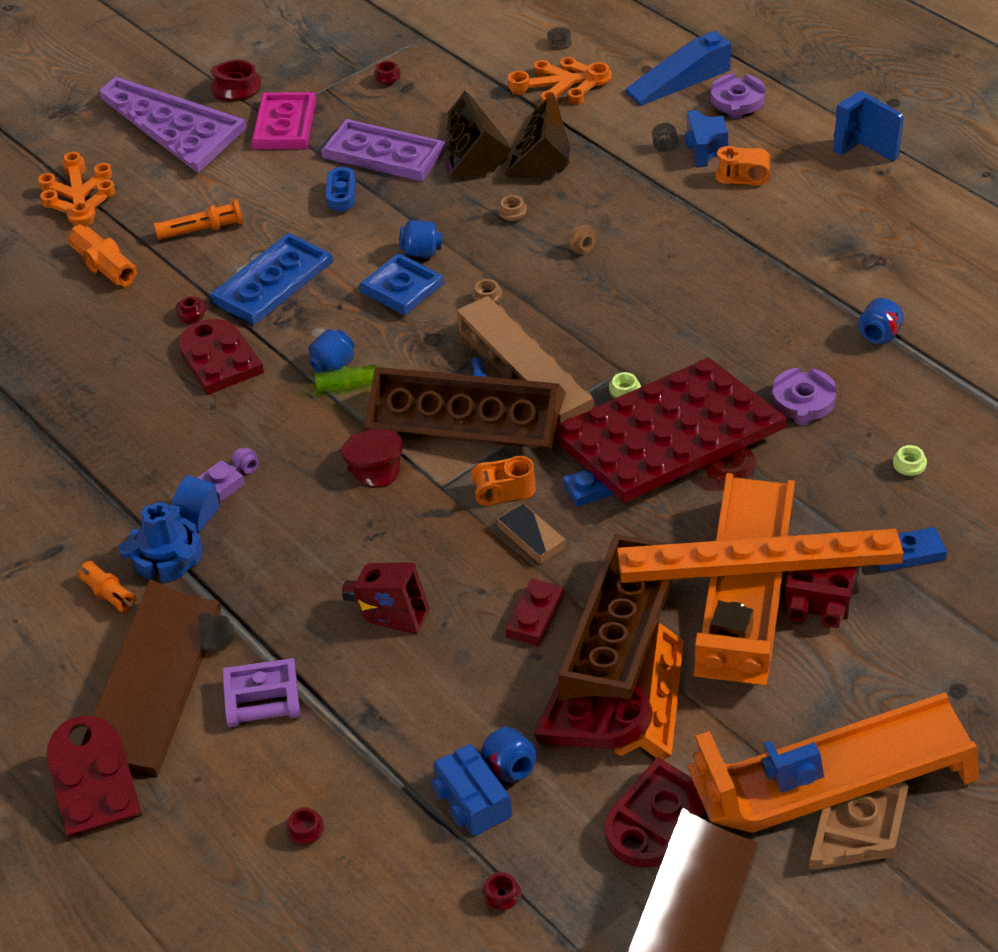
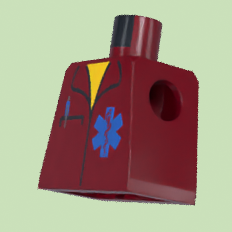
(389, 596)

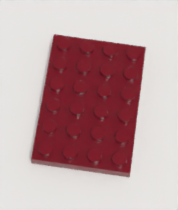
(668, 429)

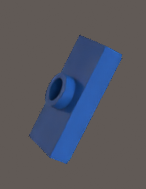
(919, 548)

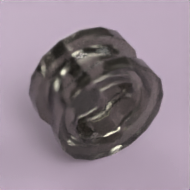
(559, 38)
(665, 129)

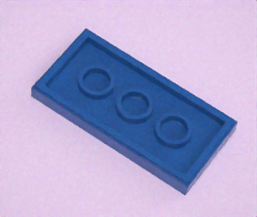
(270, 278)

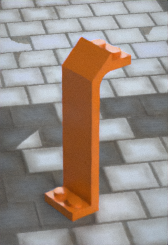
(747, 512)
(854, 763)

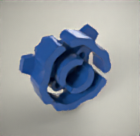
(164, 541)

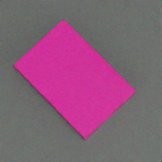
(284, 120)

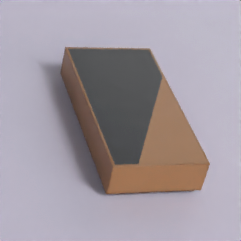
(531, 533)

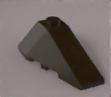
(475, 141)
(544, 145)

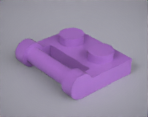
(257, 683)

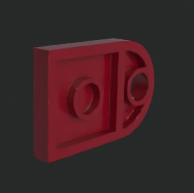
(220, 357)
(594, 721)
(92, 778)
(651, 813)

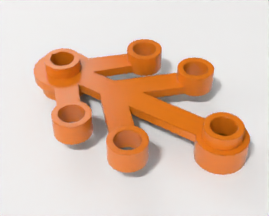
(564, 77)
(81, 211)

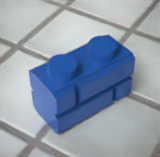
(471, 789)

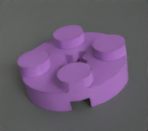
(737, 95)
(804, 408)

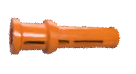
(214, 214)

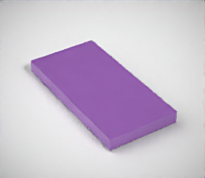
(383, 150)

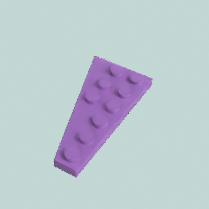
(180, 126)

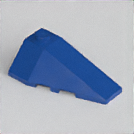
(685, 67)

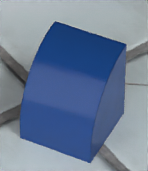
(196, 500)

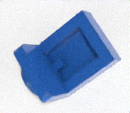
(793, 767)

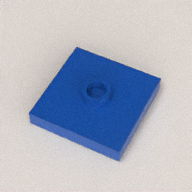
(401, 284)

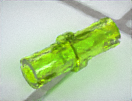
(344, 378)

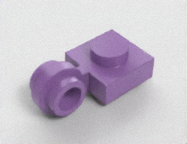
(230, 478)

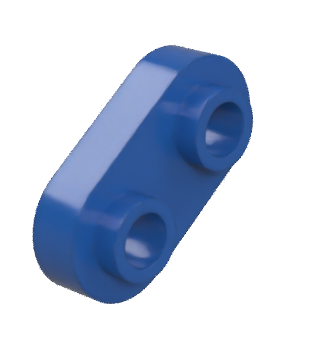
(341, 189)

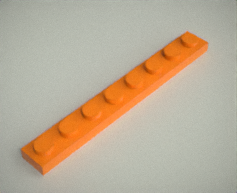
(759, 555)

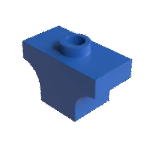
(705, 136)

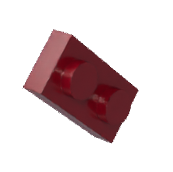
(534, 612)

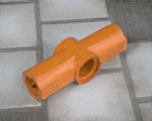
(102, 255)

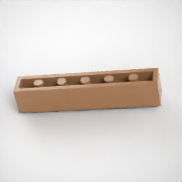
(516, 354)

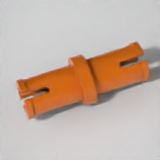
(106, 586)

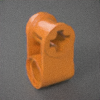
(745, 166)
(507, 480)

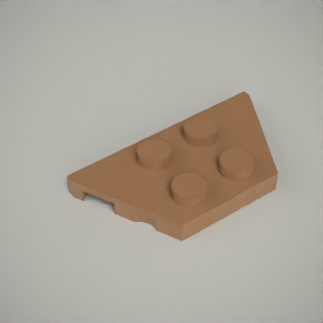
(860, 828)

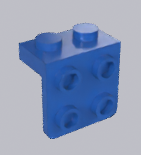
(868, 123)

